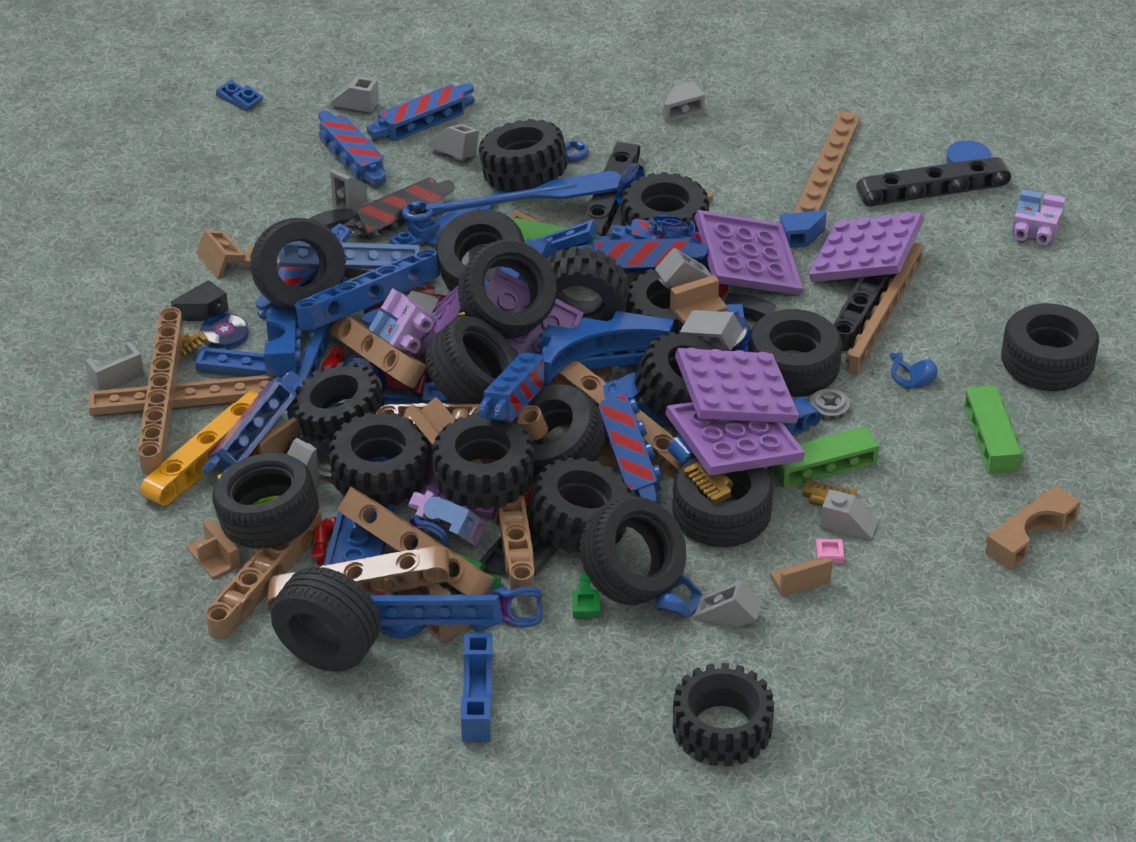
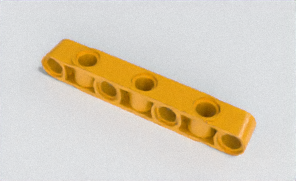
(186, 464)

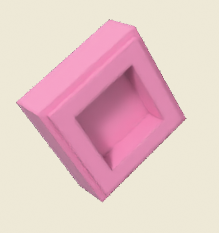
(830, 548)

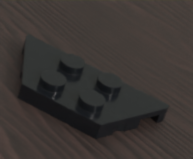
(541, 553)

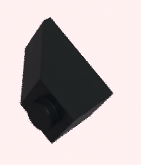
(202, 302)

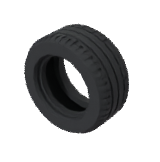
(533, 269)
(467, 359)
(272, 521)
(659, 532)

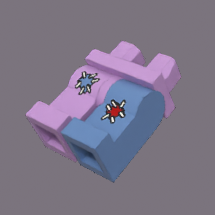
(1036, 224)
(410, 326)
(449, 516)

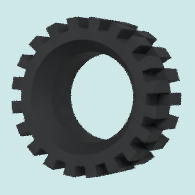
(332, 387)
(728, 689)

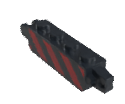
(388, 210)

